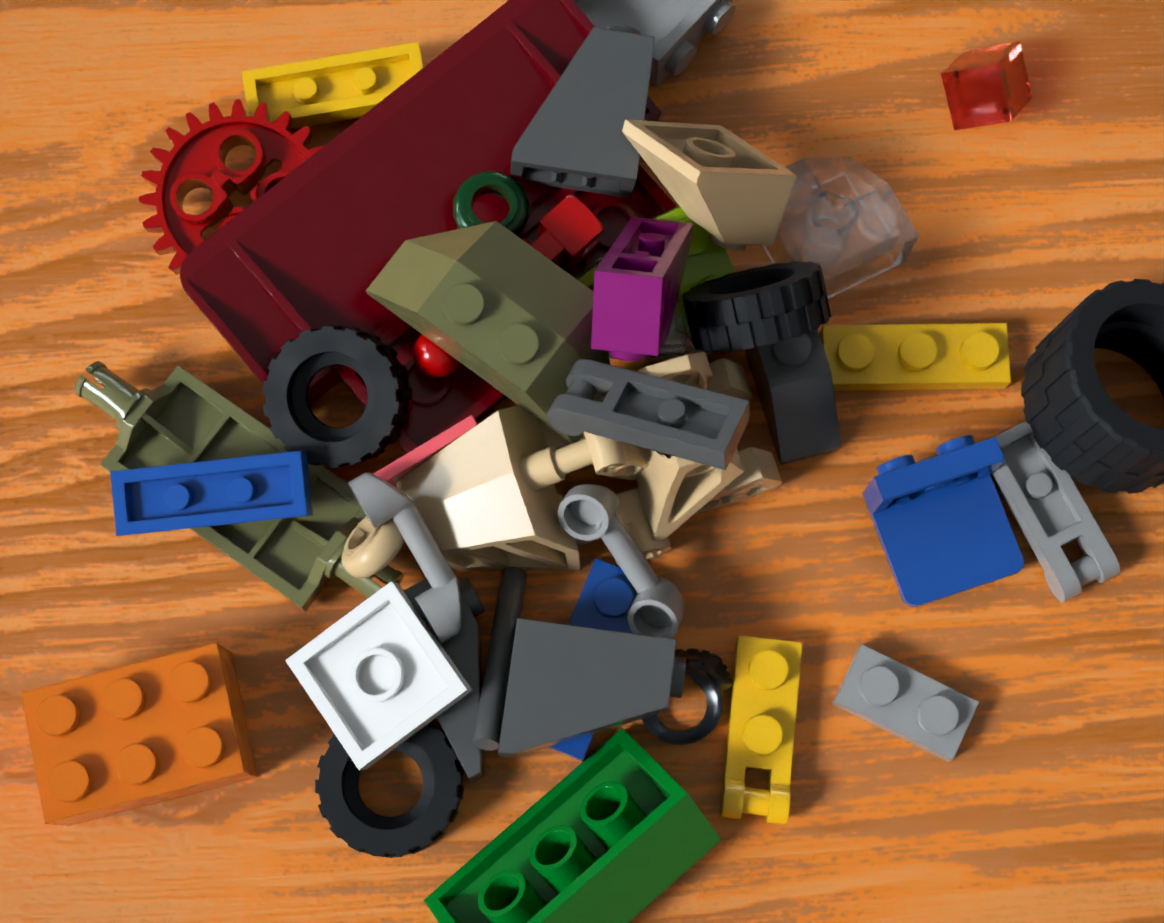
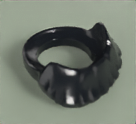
(711, 675)

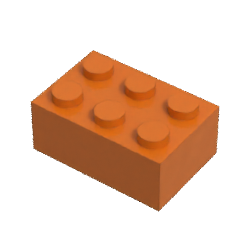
(138, 735)

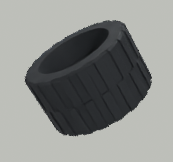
(1069, 405)

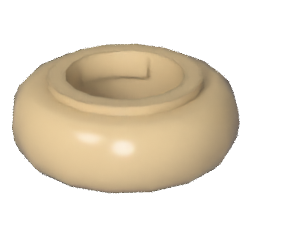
(371, 548)

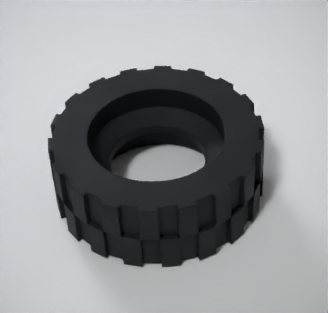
(757, 306)
(289, 405)
(398, 834)

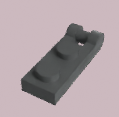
(650, 413)

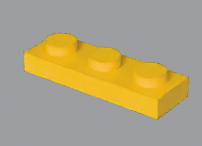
(331, 86)
(917, 356)

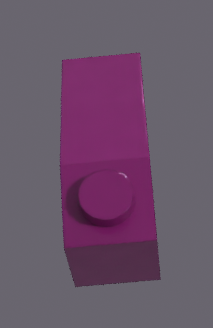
(639, 288)

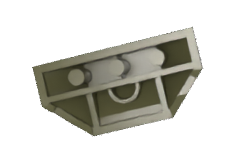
(494, 310)

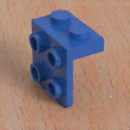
(943, 521)

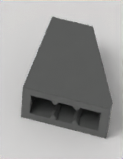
(579, 127)
(583, 682)

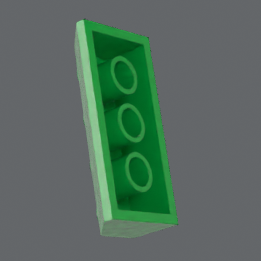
(585, 849)

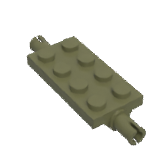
(196, 424)

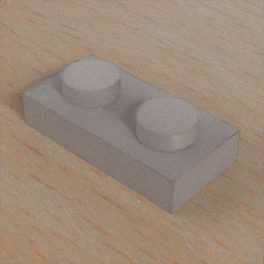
(905, 703)

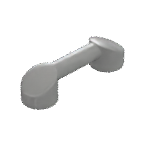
(385, 502)
(590, 514)

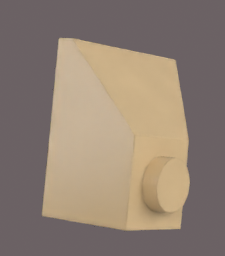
(716, 179)

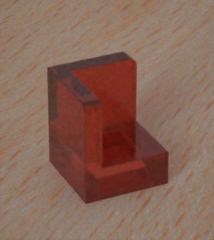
(987, 86)

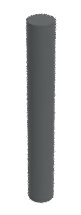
(499, 657)

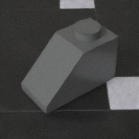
(796, 396)

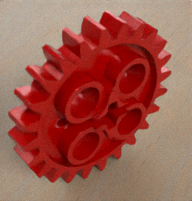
(200, 163)

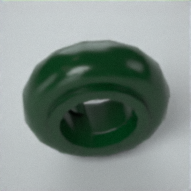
(491, 183)

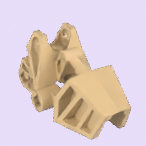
(496, 496)

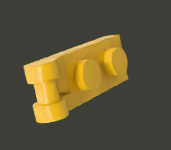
(761, 727)

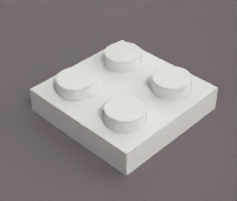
(378, 675)

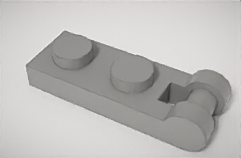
(1051, 515)

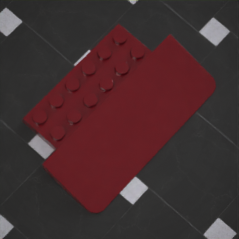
(391, 177)

